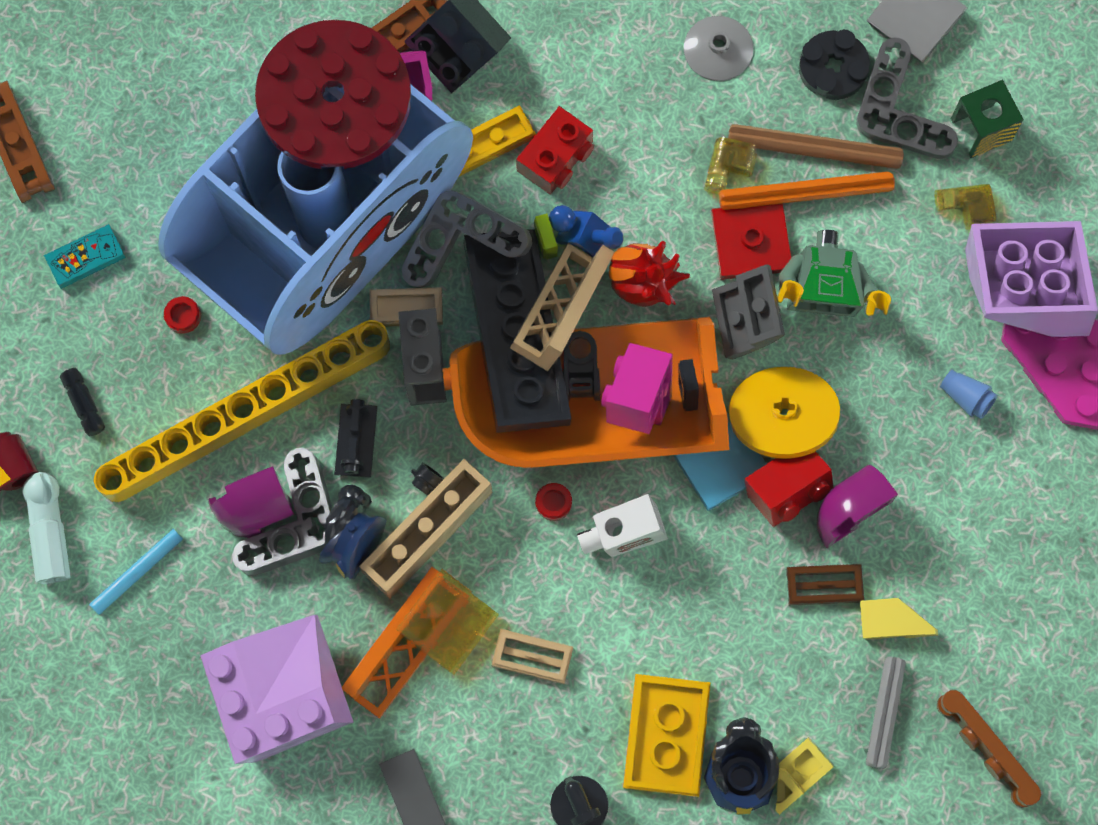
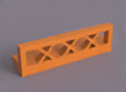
(380, 652)

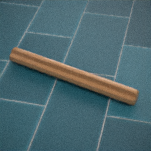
(818, 146)

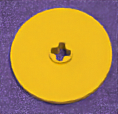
(810, 417)

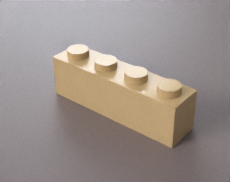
(426, 528)

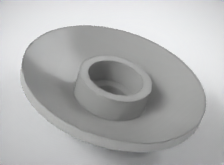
(713, 61)

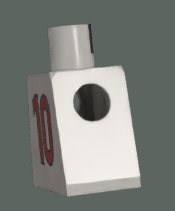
(640, 525)

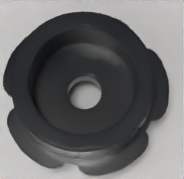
(426, 478)

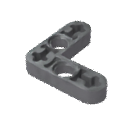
(885, 108)
(452, 227)
(300, 530)

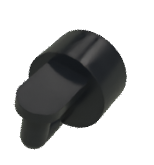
(579, 802)

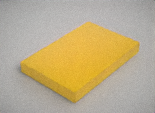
(667, 735)

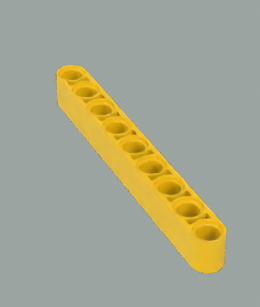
(225, 411)

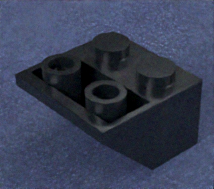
(458, 41)

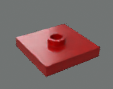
(750, 239)

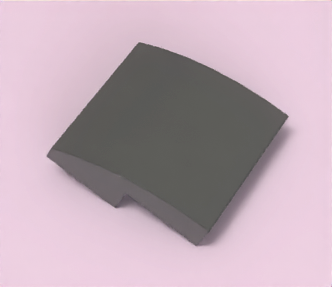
(748, 312)

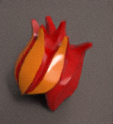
(644, 274)

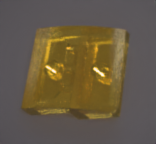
(447, 622)

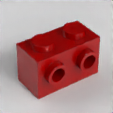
(555, 151)
(788, 486)

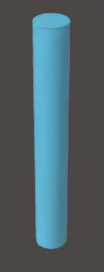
(136, 571)

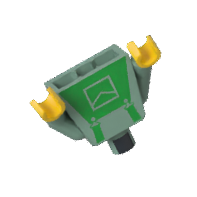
(829, 281)

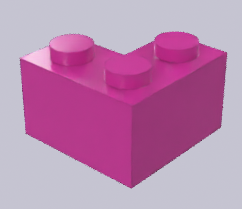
(639, 389)

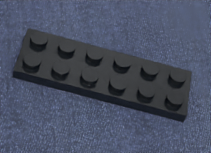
(503, 295)

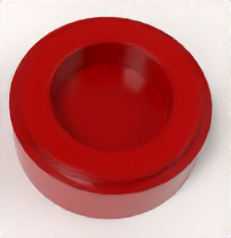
(182, 314)
(553, 501)

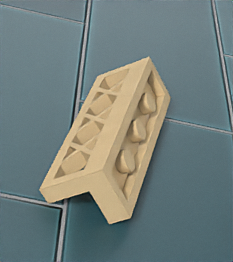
(574, 306)

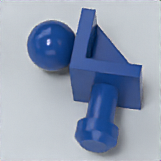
(584, 230)

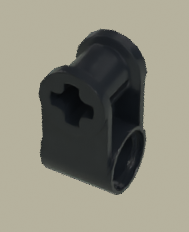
(581, 370)

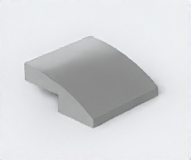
(917, 22)

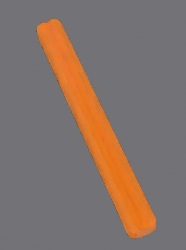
(806, 190)

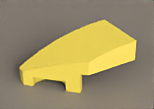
(892, 619)
(799, 772)

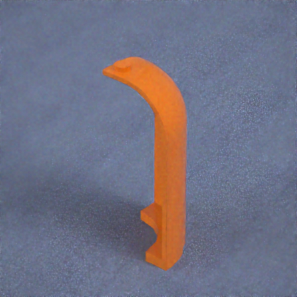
(589, 435)

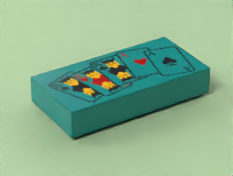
(84, 256)

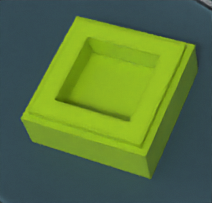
(545, 237)

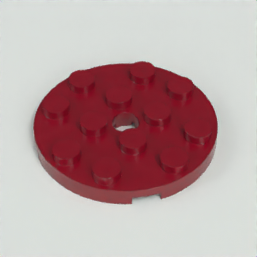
(341, 131)

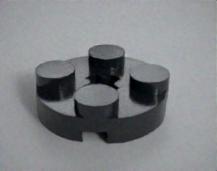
(843, 47)

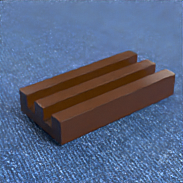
(792, 585)

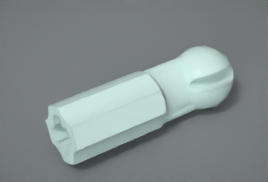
(46, 529)

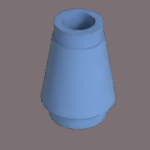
(969, 393)

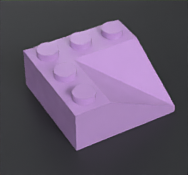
(1033, 276)
(276, 689)

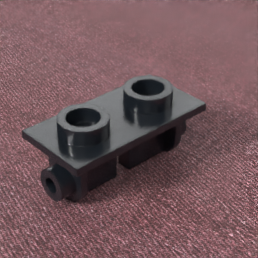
(356, 439)

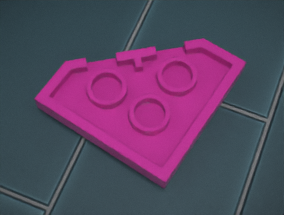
(1060, 370)

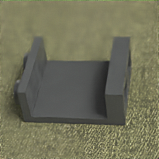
(422, 357)

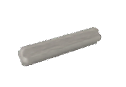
(885, 713)

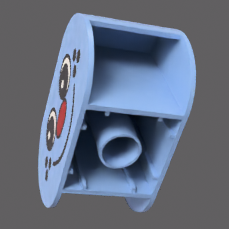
(296, 241)

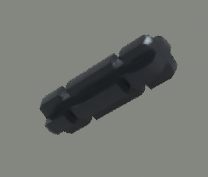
(82, 402)

